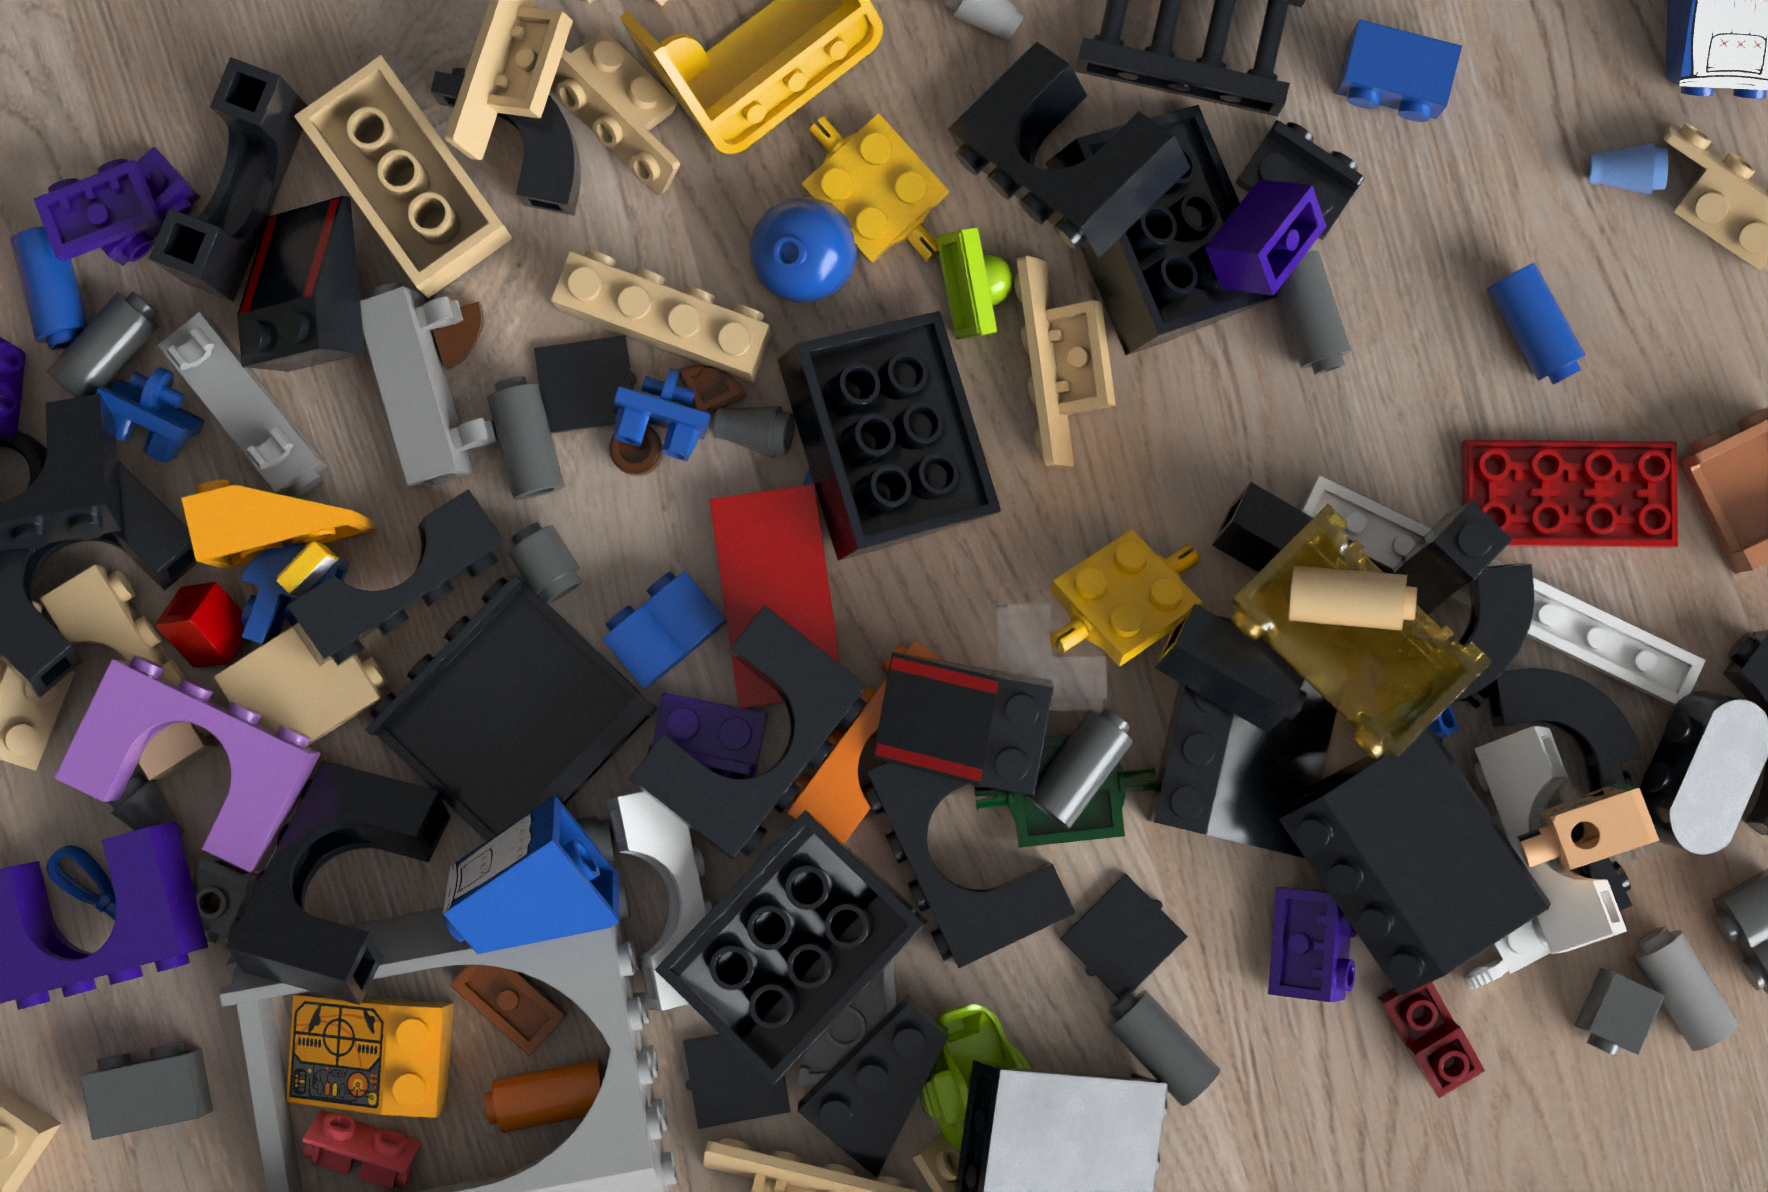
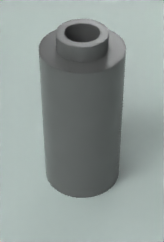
(1313, 316)
(104, 345)
(525, 438)
(1081, 767)
(1162, 1046)

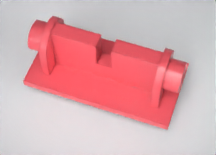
(338, 1139)

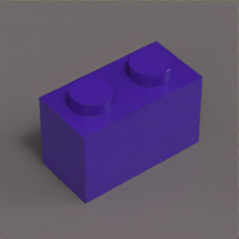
(1266, 237)

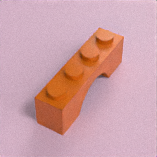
(835, 790)

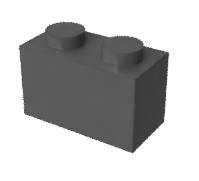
(146, 1092)

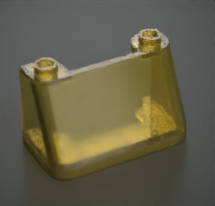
(1376, 678)

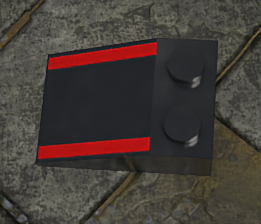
(303, 291)
(964, 722)

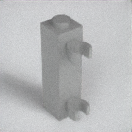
(415, 385)
(244, 406)

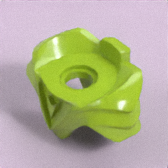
(972, 1035)

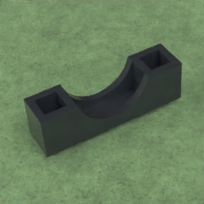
(338, 616)

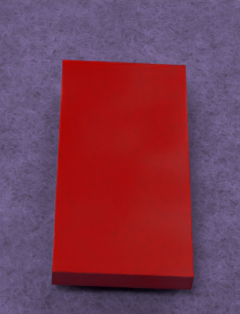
(1575, 491)
(773, 558)

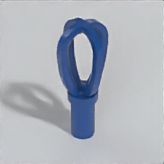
(104, 902)

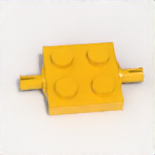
(877, 187)
(1123, 597)

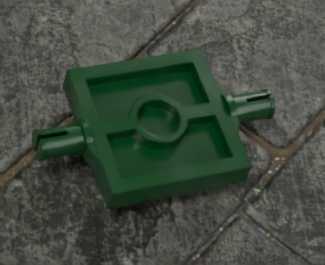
(1098, 820)

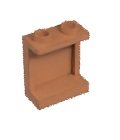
(1733, 489)

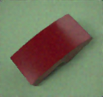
(1432, 1038)

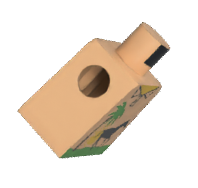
(1611, 820)

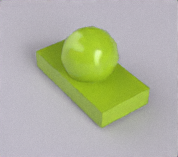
(972, 282)

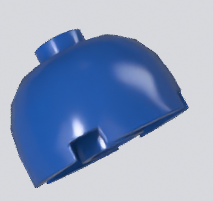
(803, 249)

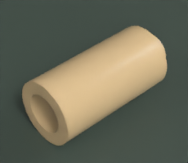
(1351, 598)

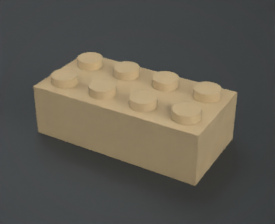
(403, 177)

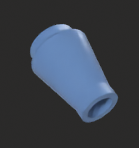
(1630, 168)

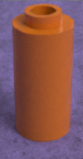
(544, 1096)

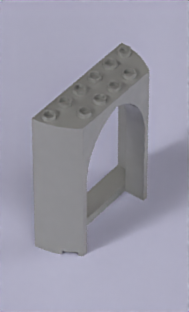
(621, 1135)

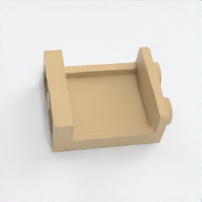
(296, 692)

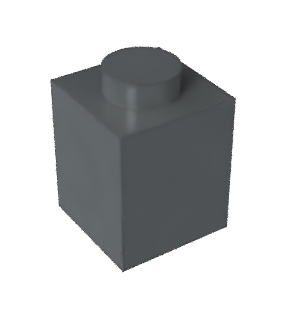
(1618, 1013)

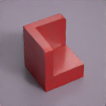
(203, 624)

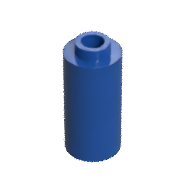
(48, 289)
(1537, 324)

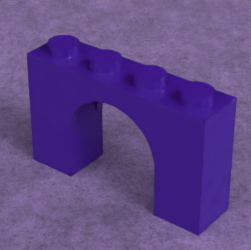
(153, 921)

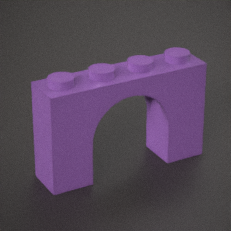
(265, 764)

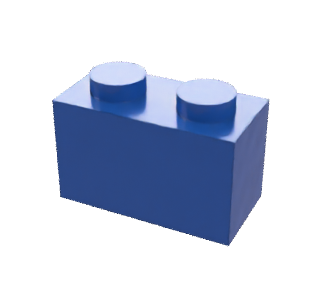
(1398, 71)

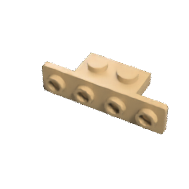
(507, 71)
(619, 105)
(1724, 198)
(1065, 358)
(25, 717)
(787, 1173)

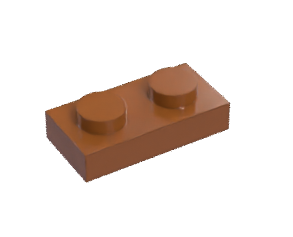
(510, 1004)

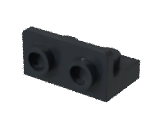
(1293, 158)

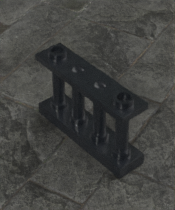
(1204, 79)

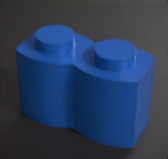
(663, 628)

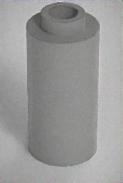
(1687, 988)

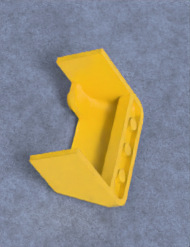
(762, 66)

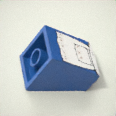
(1718, 46)
(531, 884)

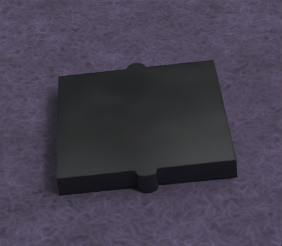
(582, 381)
(1123, 937)
(728, 1086)

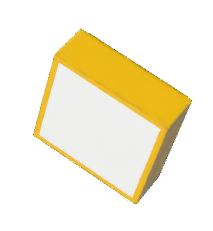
(306, 568)

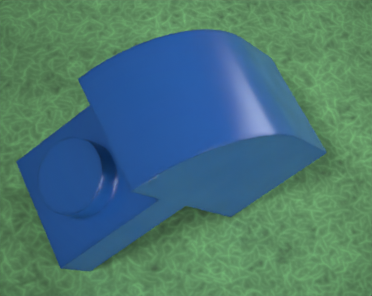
(264, 612)

